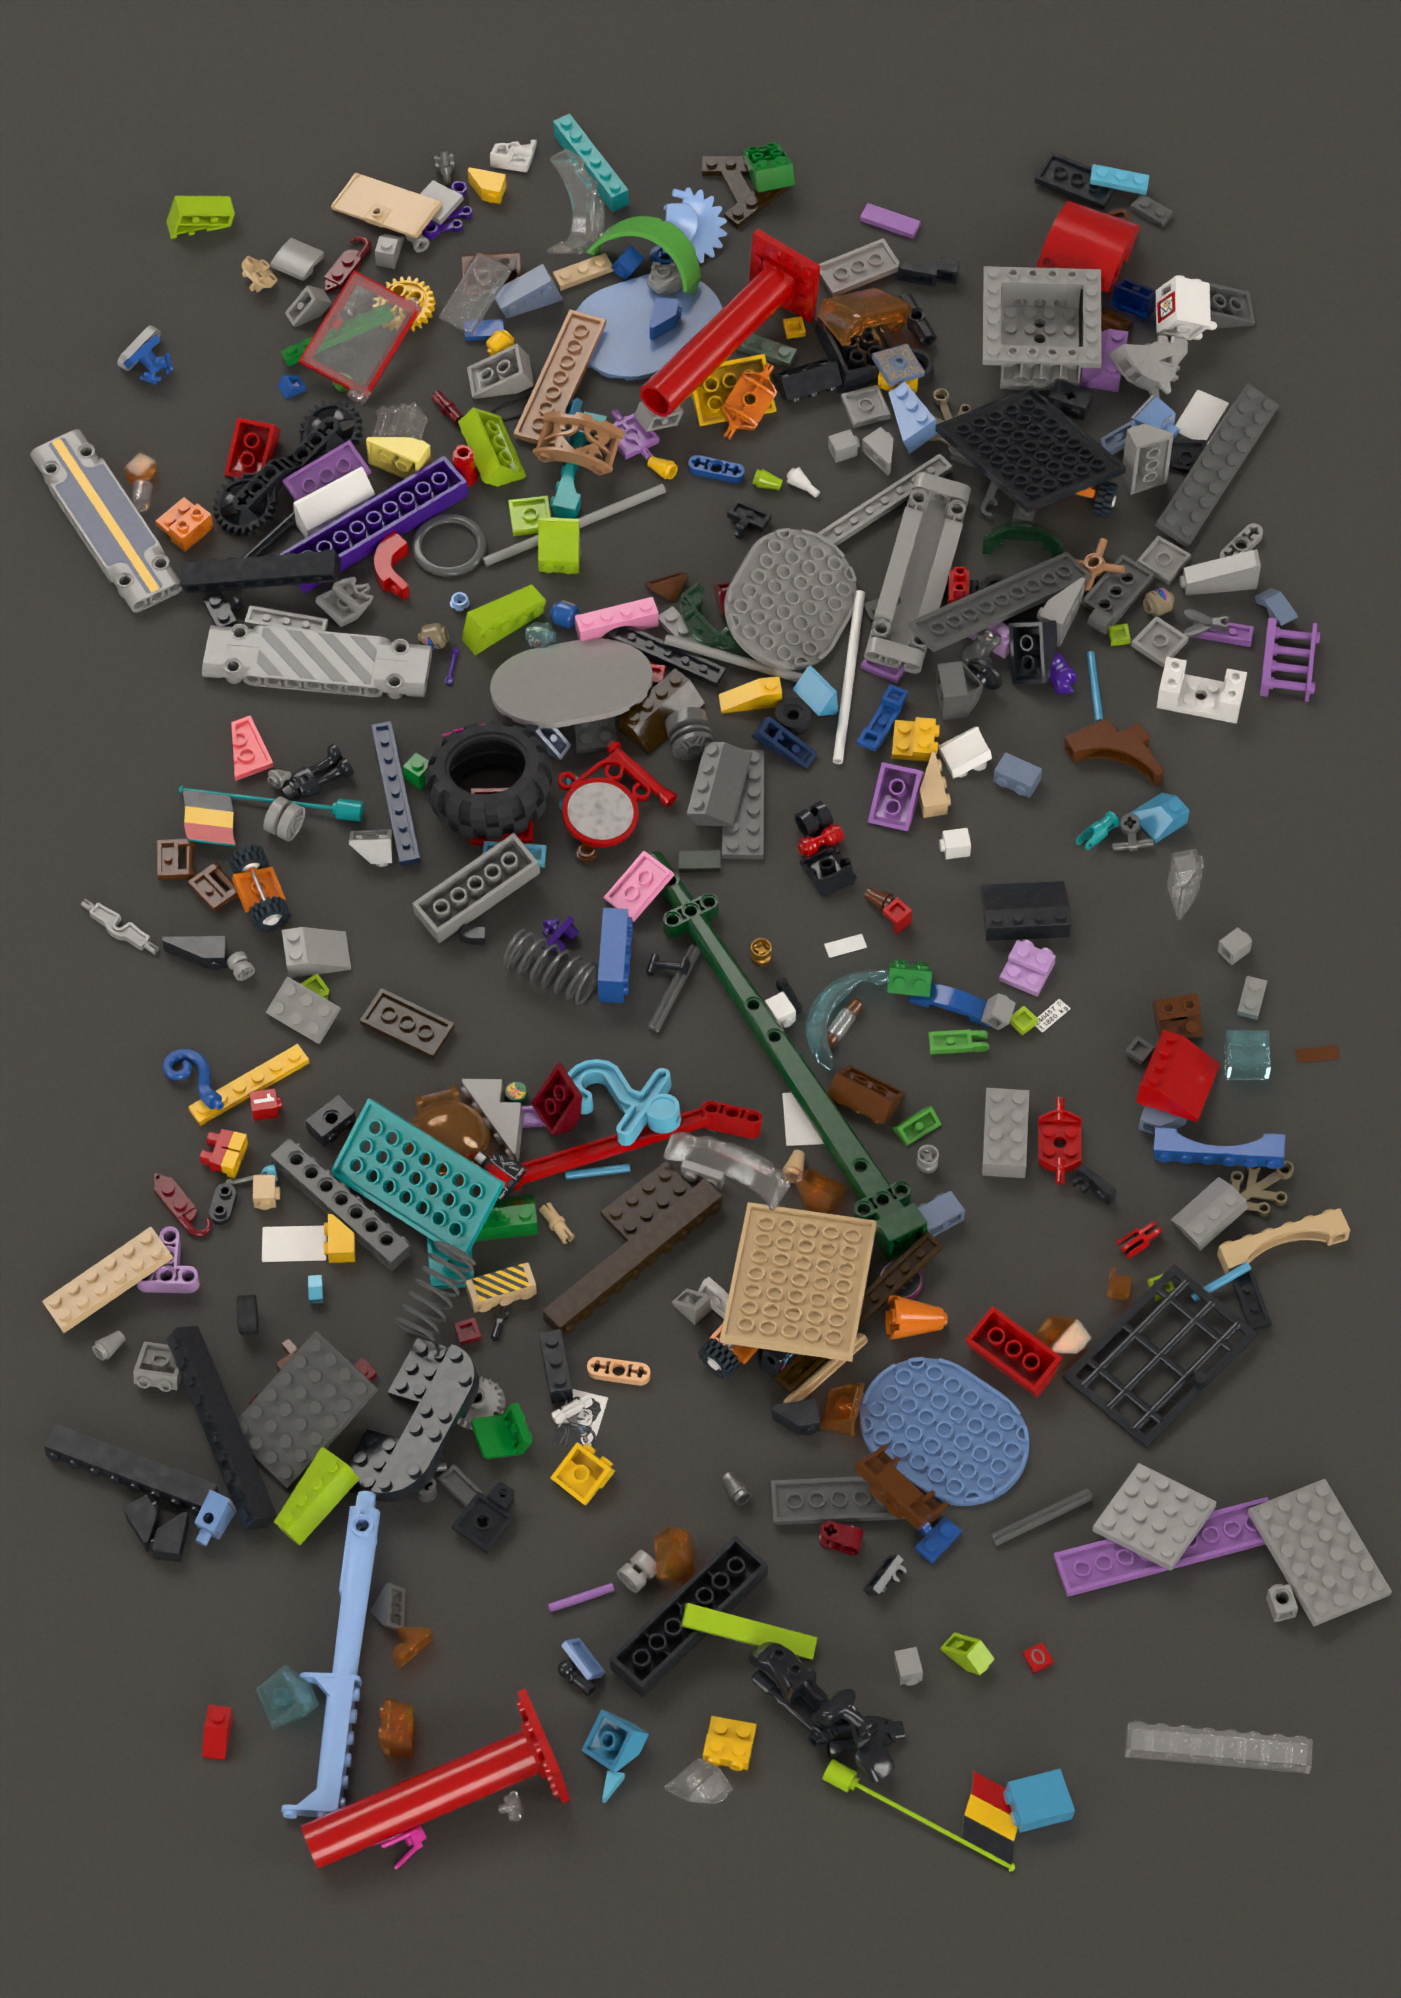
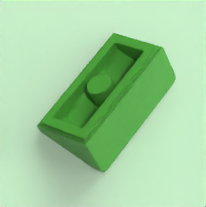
(917, 1125)

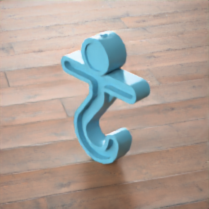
(643, 1107)

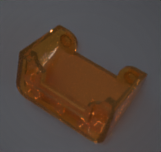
(863, 309)

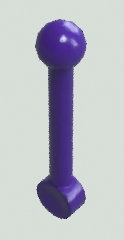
(448, 680)

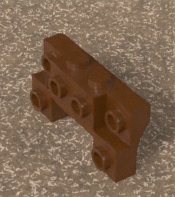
(897, 1491)

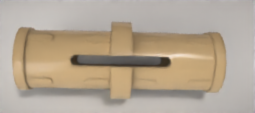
(557, 1223)

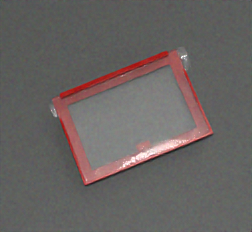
(360, 335)

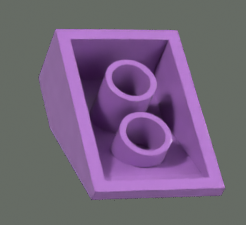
(895, 796)

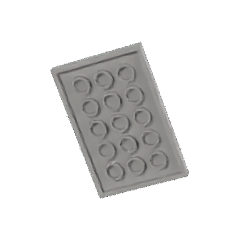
(1319, 1552)

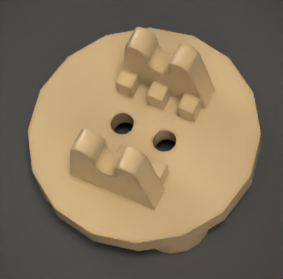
(259, 273)

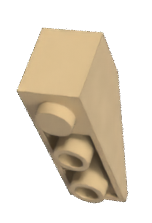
(932, 793)

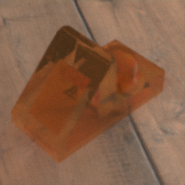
(415, 1640)

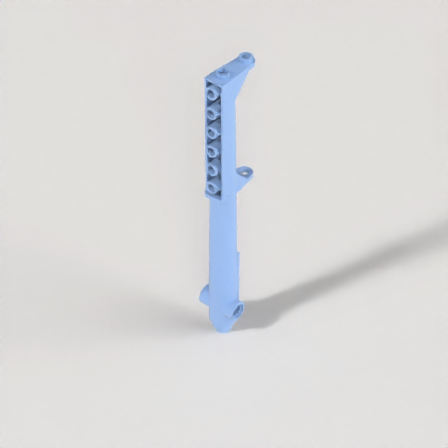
(343, 1682)

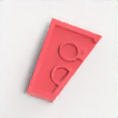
(248, 749)

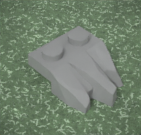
(345, 601)

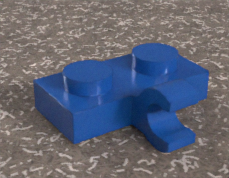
(937, 1539)

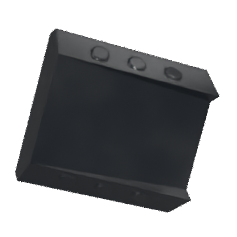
(829, 870)

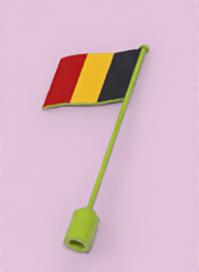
(985, 1822)

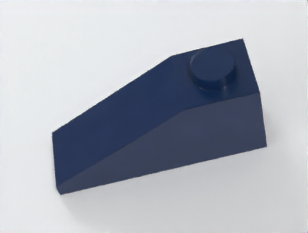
(783, 742)

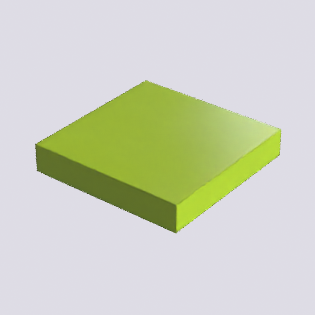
(526, 514)

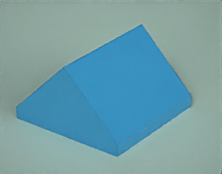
(817, 692)

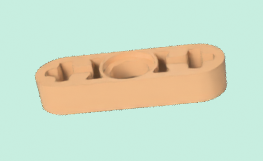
(612, 1363)

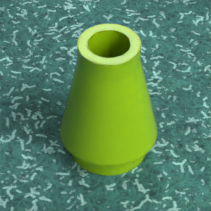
(766, 480)

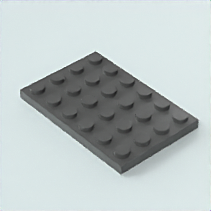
(304, 1409)

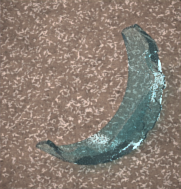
(823, 1005)

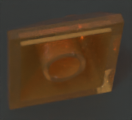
(819, 1191)
(1062, 1334)
(675, 1555)

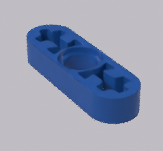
(711, 462)

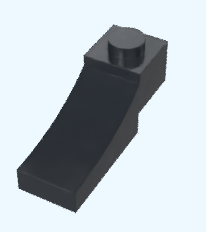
(927, 274)

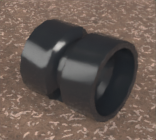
(813, 819)

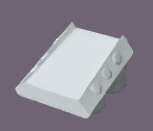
(965, 753)

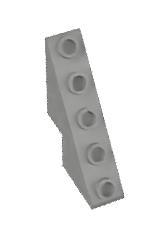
(501, 1116)

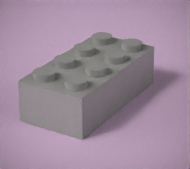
(1005, 1133)

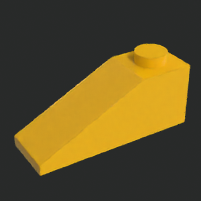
(752, 696)

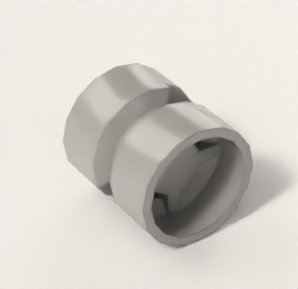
(635, 1573)

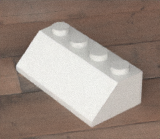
(332, 501)

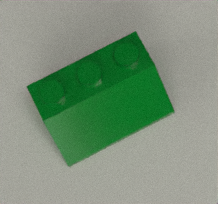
(510, 1219)

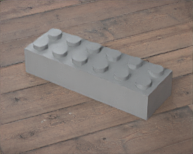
(476, 888)

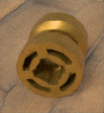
(761, 952)

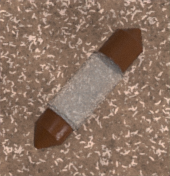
(843, 1021)

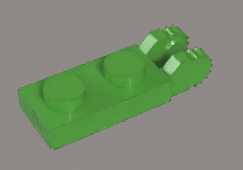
(957, 1041)

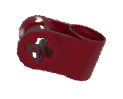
(843, 1537)

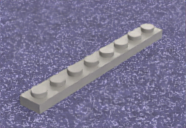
(882, 502)

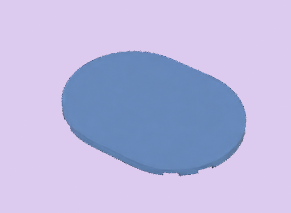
(626, 344)
(946, 1430)

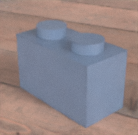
(1017, 775)
(942, 1213)

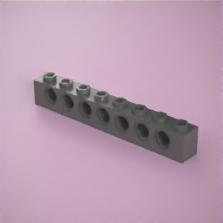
(389, 1255)

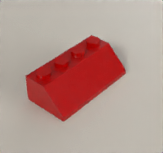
(1014, 1351)

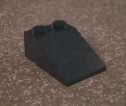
(1032, 650)

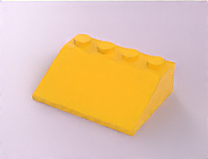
(715, 390)

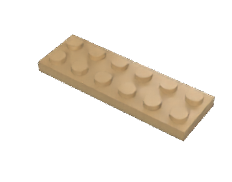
(107, 1279)

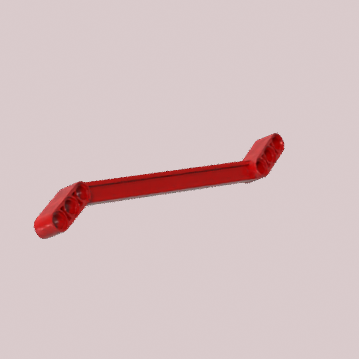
(711, 1115)

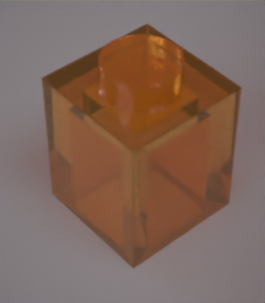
(140, 468)

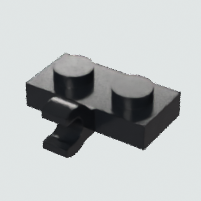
(748, 516)
(221, 610)

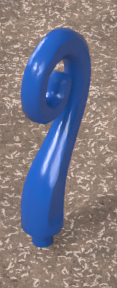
(205, 1091)

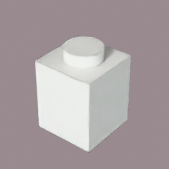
(955, 843)
(782, 1009)

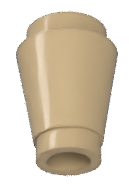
(794, 1165)

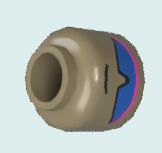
(1158, 602)
(433, 635)

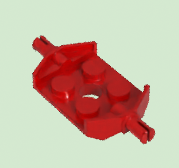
(1064, 1127)

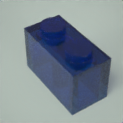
(1134, 298)

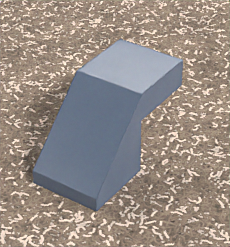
(1277, 606)

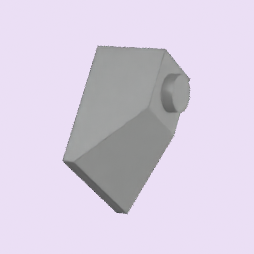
(373, 845)

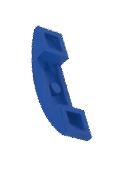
(884, 718)
(953, 1000)

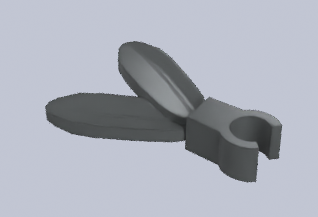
(1204, 623)

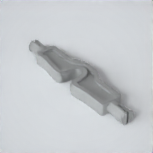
(128, 932)

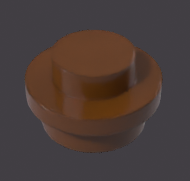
(586, 853)

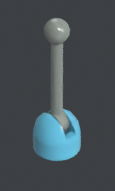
(268, 1170)

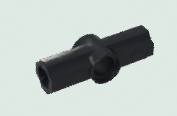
(918, 323)

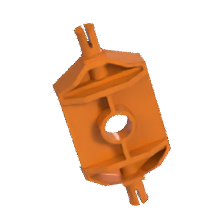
(739, 413)

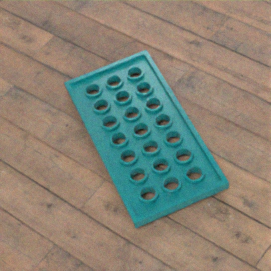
(439, 1154)

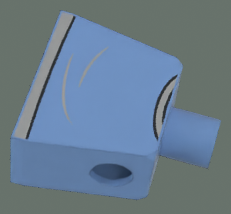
(1157, 414)
(213, 1517)

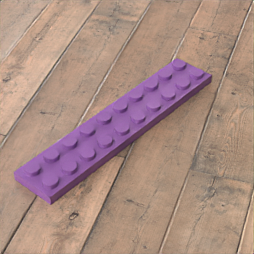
(1109, 1563)

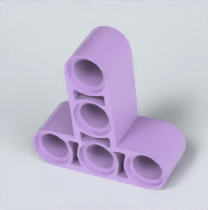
(171, 1269)

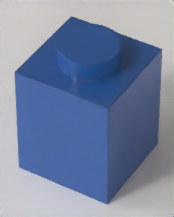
(627, 262)

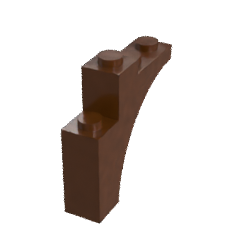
(1105, 742)

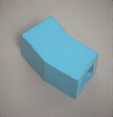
(315, 1289)

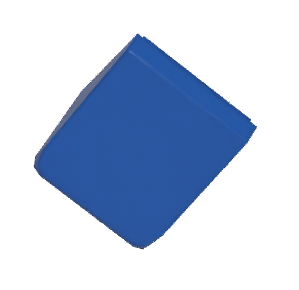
(291, 386)

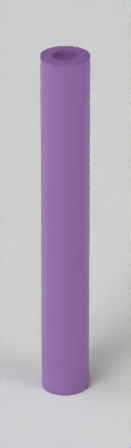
(581, 1597)

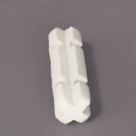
(571, 1408)

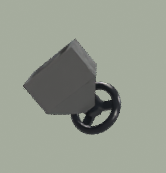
(962, 686)

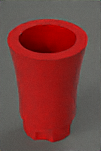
(465, 464)

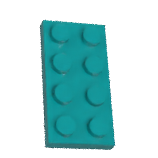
(442, 1269)

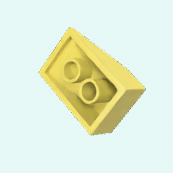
(398, 454)

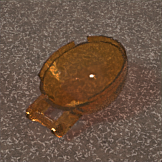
(451, 1123)

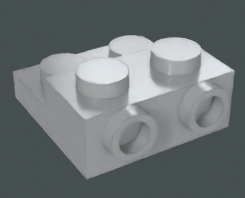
(156, 1368)

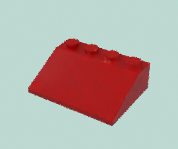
(1177, 1077)

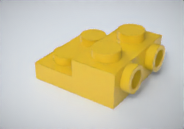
(915, 739)
(583, 1472)
(729, 1743)

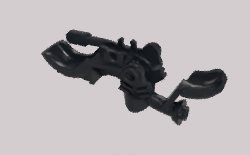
(816, 1709)

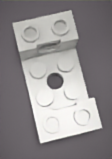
(1179, 691)

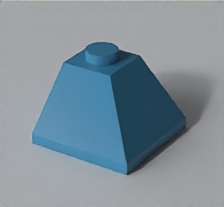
(1162, 816)
(614, 1741)

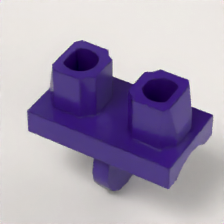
(566, 929)

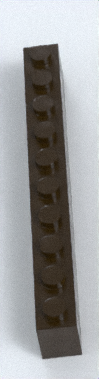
(633, 1257)

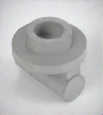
(277, 777)

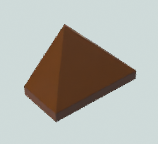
(668, 586)

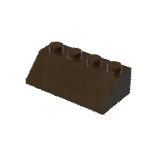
(646, 721)

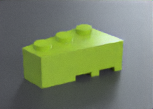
(199, 213)

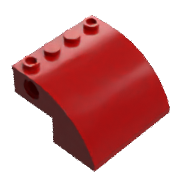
(1089, 241)

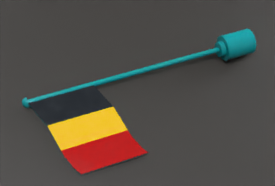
(211, 814)

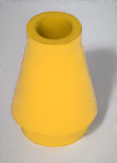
(665, 468)

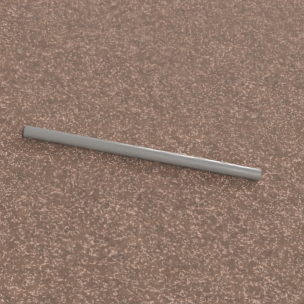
(583, 521)

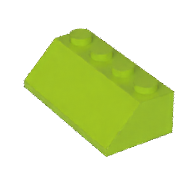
(491, 447)

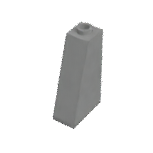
(1222, 574)

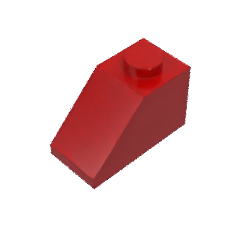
(217, 1732)

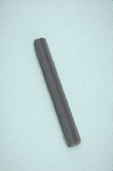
(672, 992)
(1041, 1516)

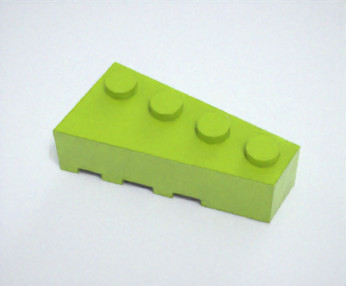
(501, 617)
(315, 1495)

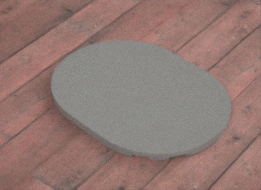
(790, 599)
(571, 683)

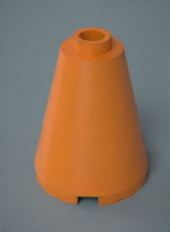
(912, 1318)

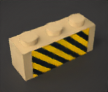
(501, 1287)

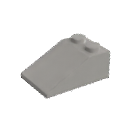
(501, 374)
(1063, 608)
(315, 951)

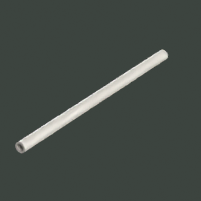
(849, 678)

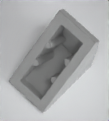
(693, 1305)

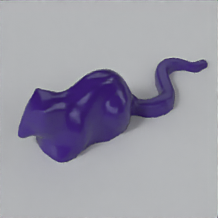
(1062, 675)

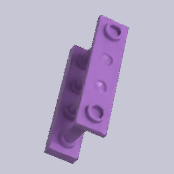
(1270, 665)

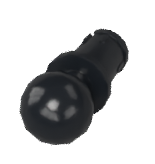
(567, 1670)

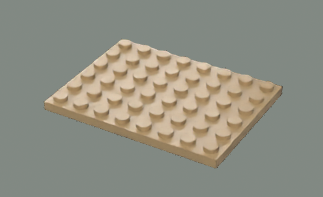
(799, 1282)

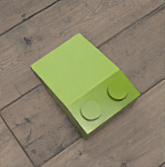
(559, 545)

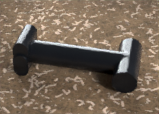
(654, 964)

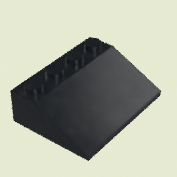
(855, 359)
(1025, 911)

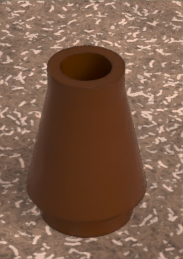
(878, 898)

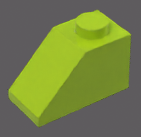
(968, 1653)

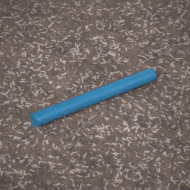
(1094, 686)

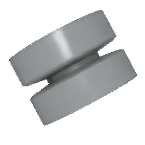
(284, 818)

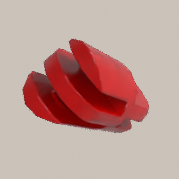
(1140, 1238)

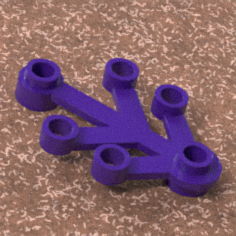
(433, 229)

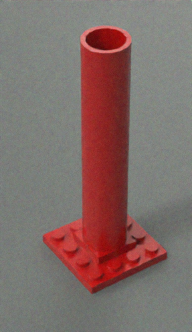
(775, 280)
(437, 1791)

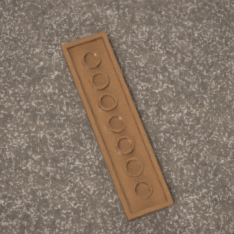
(561, 372)

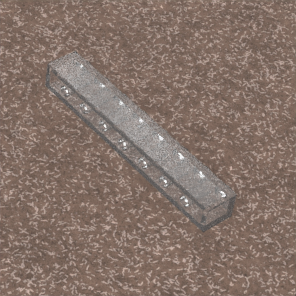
(1218, 1747)

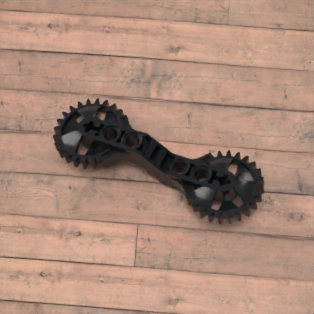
(262, 504)

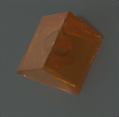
(843, 1409)

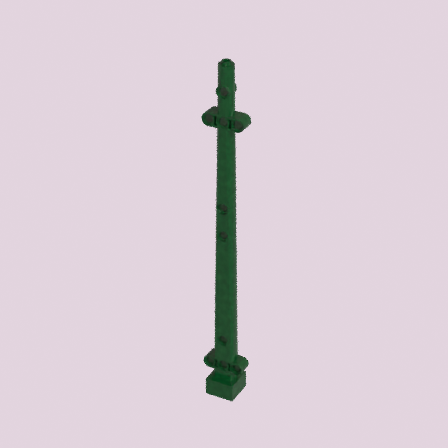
(897, 1222)

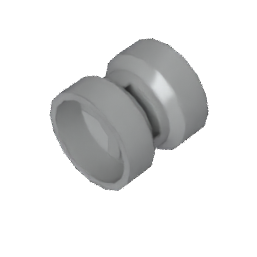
(240, 965)
(927, 1159)

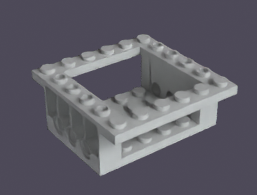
(1050, 296)

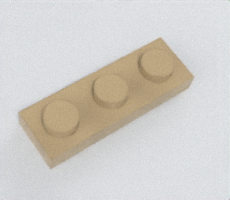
(582, 271)

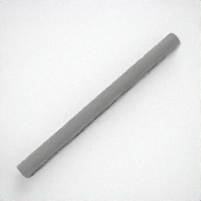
(730, 658)

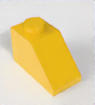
(487, 184)

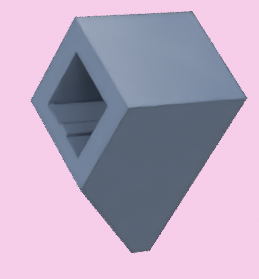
(1155, 1118)

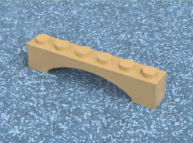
(1325, 1227)

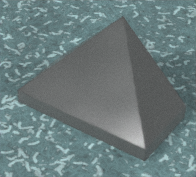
(390, 1606)

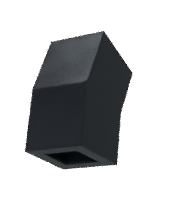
(472, 935)

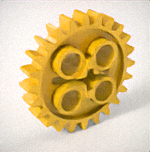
(418, 290)

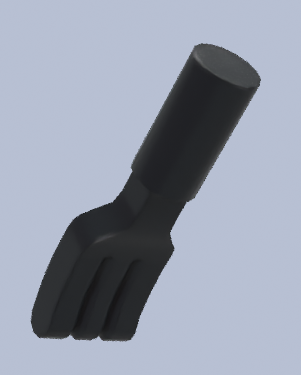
(502, 1314)

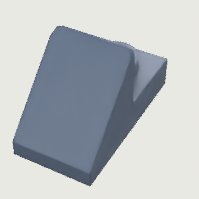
(1116, 439)

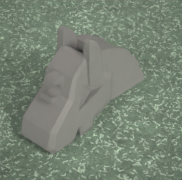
(1152, 364)

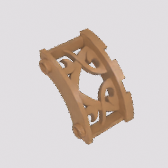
(583, 456)

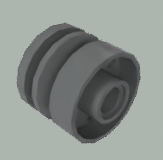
(688, 732)

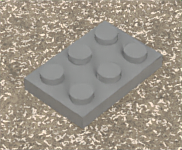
(303, 1010)

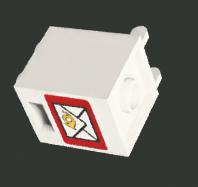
(1183, 308)

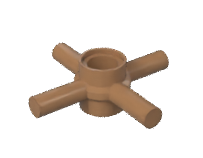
(1101, 568)

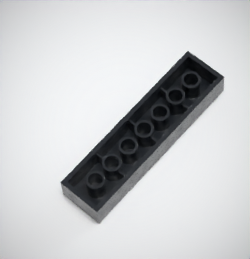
(662, 1639)

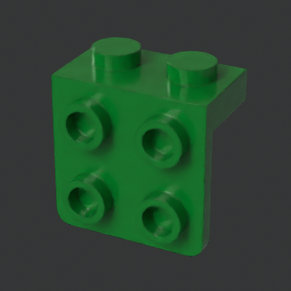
(909, 978)
(502, 1434)

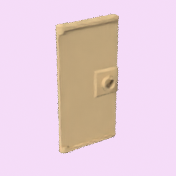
(386, 205)

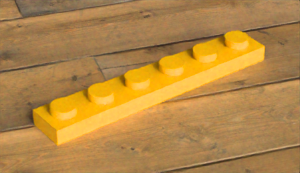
(252, 1081)

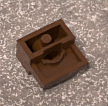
(1179, 1007)

